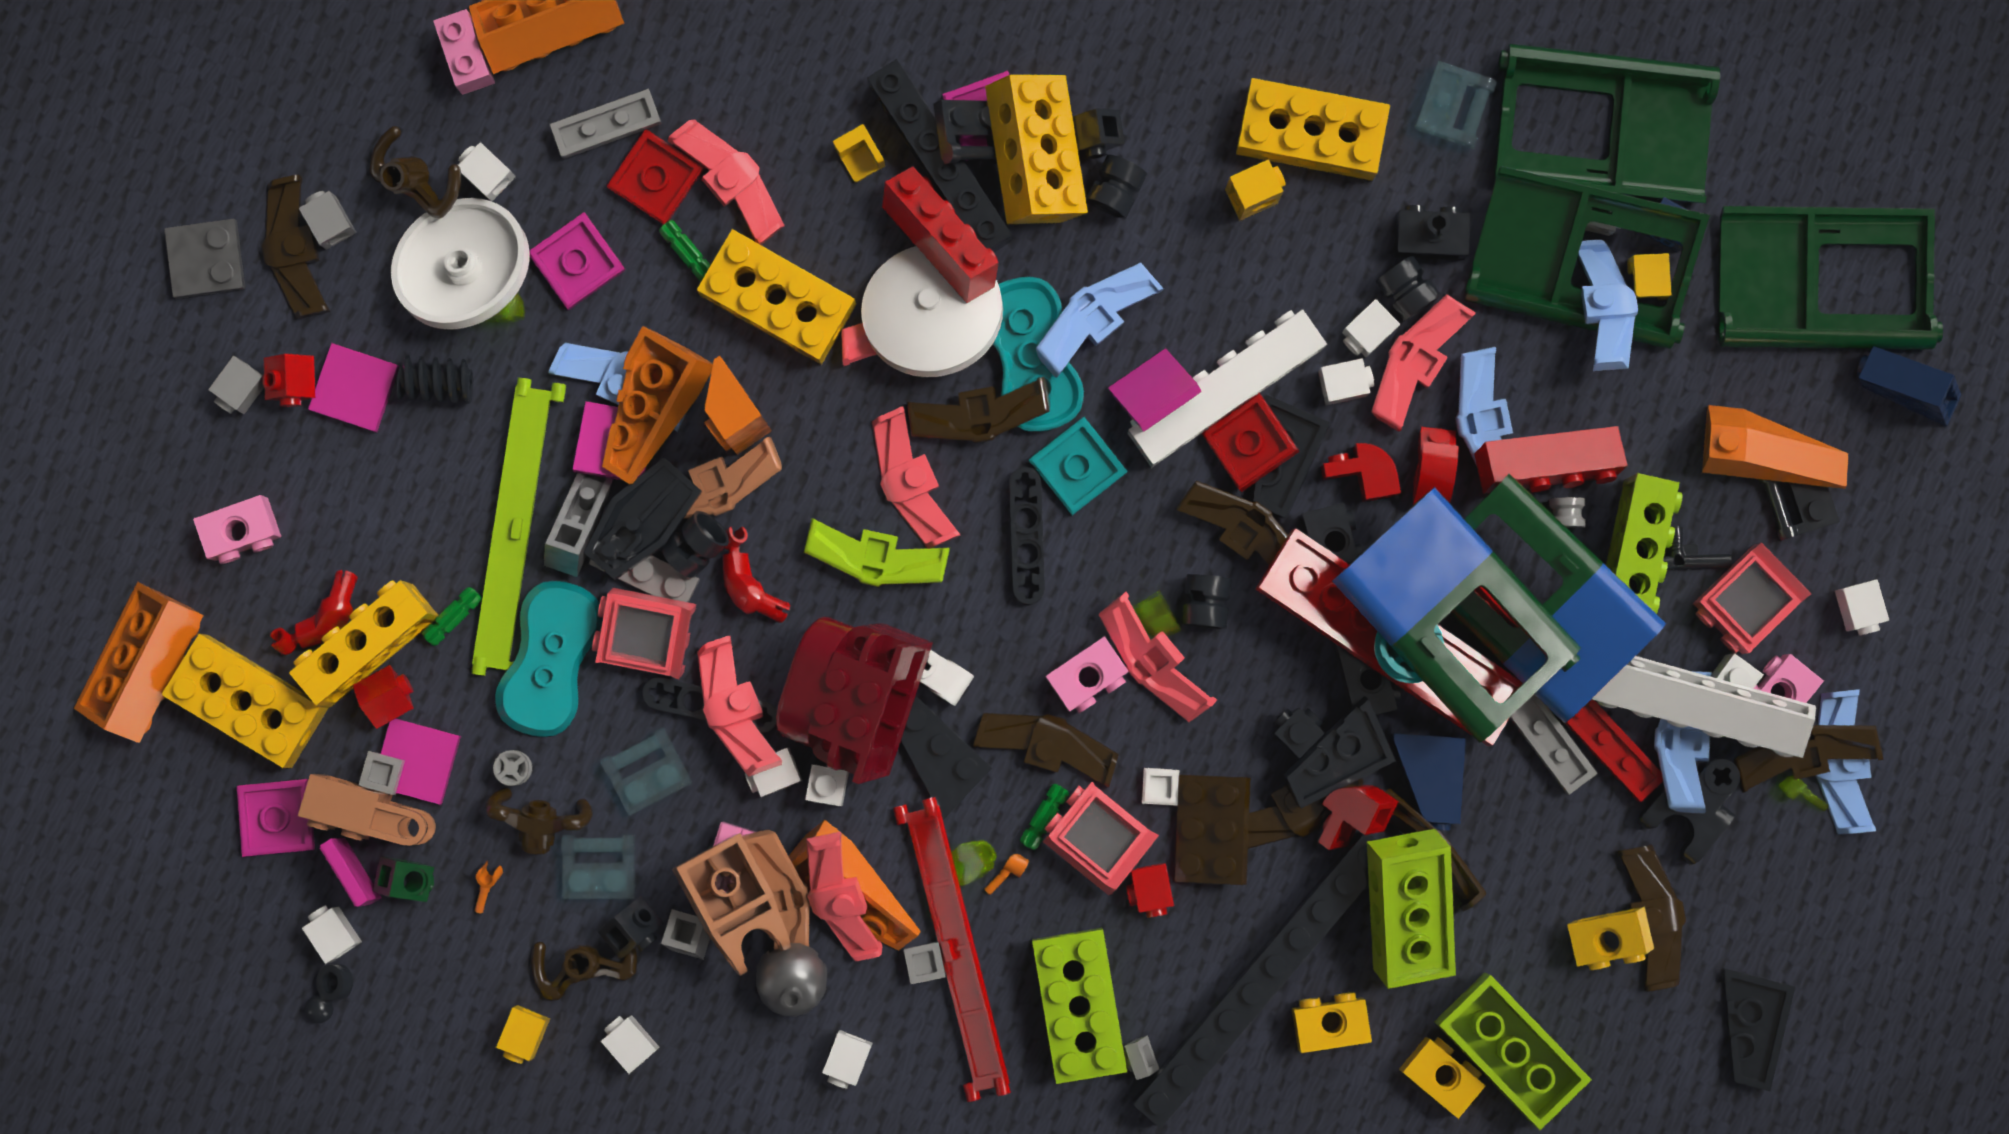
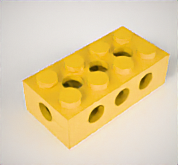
(1327, 111)
(1036, 149)
(774, 273)
(315, 670)
(222, 708)

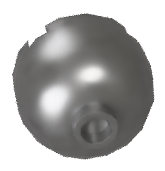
(791, 980)

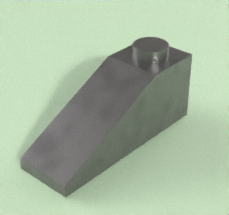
(576, 523)

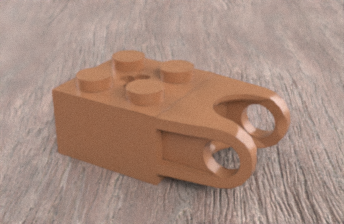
(361, 812)
(742, 908)

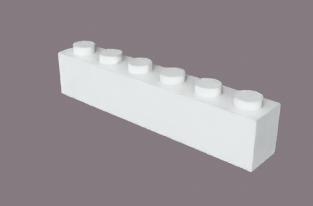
(1232, 384)
(1711, 706)

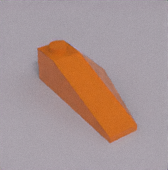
(655, 395)
(1758, 448)
(883, 913)

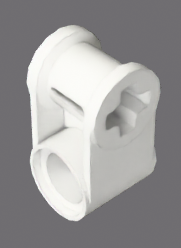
(946, 678)

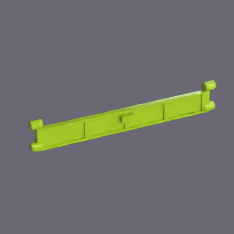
(512, 525)

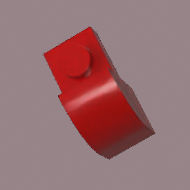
(1436, 462)
(1374, 469)
(1355, 808)

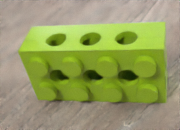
(1631, 528)
(1411, 908)
(1100, 1019)

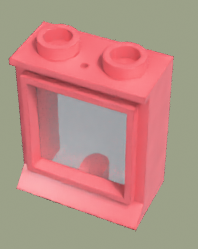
(1750, 599)
(643, 632)
(1098, 838)

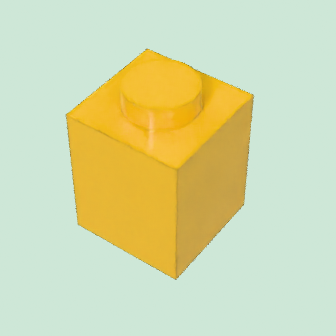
(522, 1034)

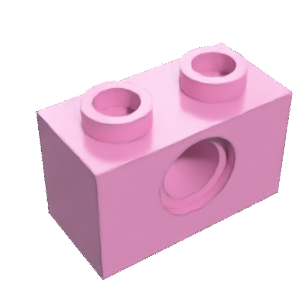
(463, 52)
(216, 529)
(1097, 656)
(1792, 675)

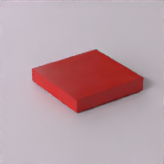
(655, 177)
(1250, 442)

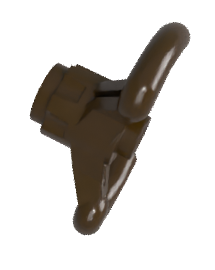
(411, 177)
(536, 821)
(555, 989)

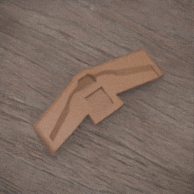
(726, 485)
(784, 883)

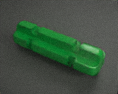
(685, 249)
(452, 616)
(1044, 814)

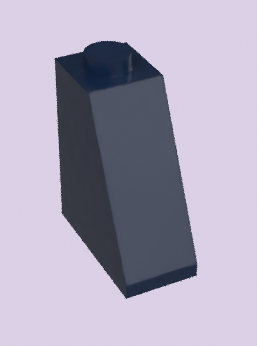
(1910, 384)
(1433, 775)

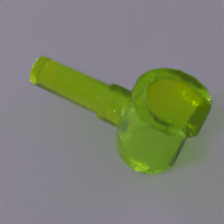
(1794, 788)

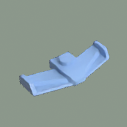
(1609, 304)
(1094, 315)
(593, 366)
(1479, 416)
(1677, 754)
(1840, 784)

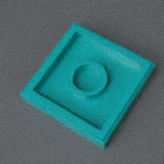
(1078, 466)

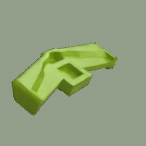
(875, 558)

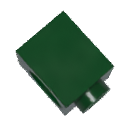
(391, 877)

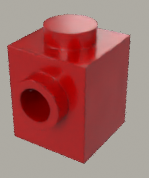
(289, 379)
(384, 696)
(1150, 890)

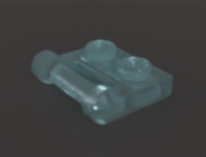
(1444, 101)
(651, 782)
(598, 879)

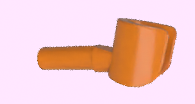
(1015, 864)
(485, 881)

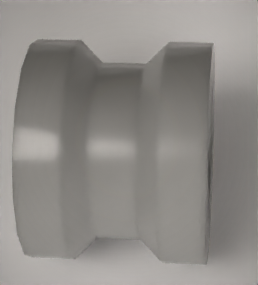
(1568, 511)
(507, 771)

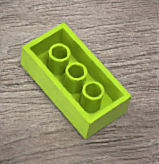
(1512, 1051)

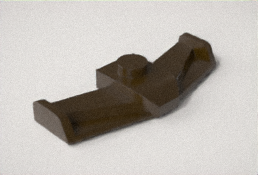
(291, 248)
(980, 413)
(1245, 522)
(1048, 743)
(1823, 744)
(1286, 818)
(1463, 881)
(1663, 913)

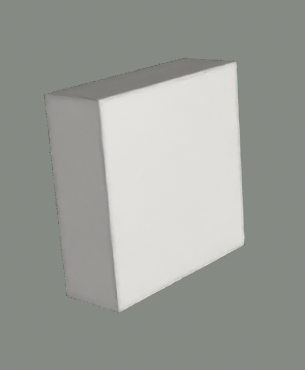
(1160, 786)

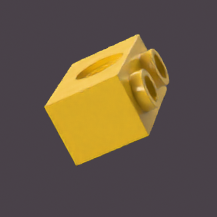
(1255, 189)
(1629, 926)
(1353, 1025)
(1455, 1094)

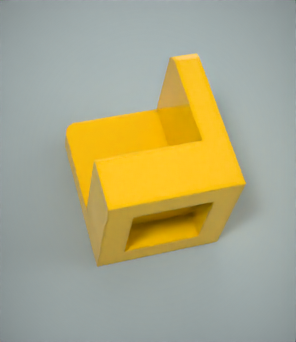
(859, 153)
(1651, 275)

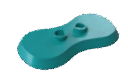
(1028, 314)
(541, 685)

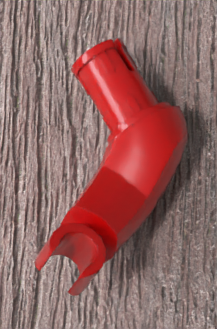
(743, 587)
(331, 613)

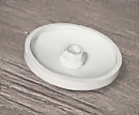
(460, 265)
(922, 322)

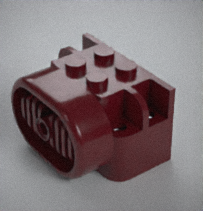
(852, 694)

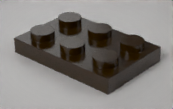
(1212, 829)

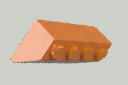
(532, 29)
(731, 412)
(138, 662)

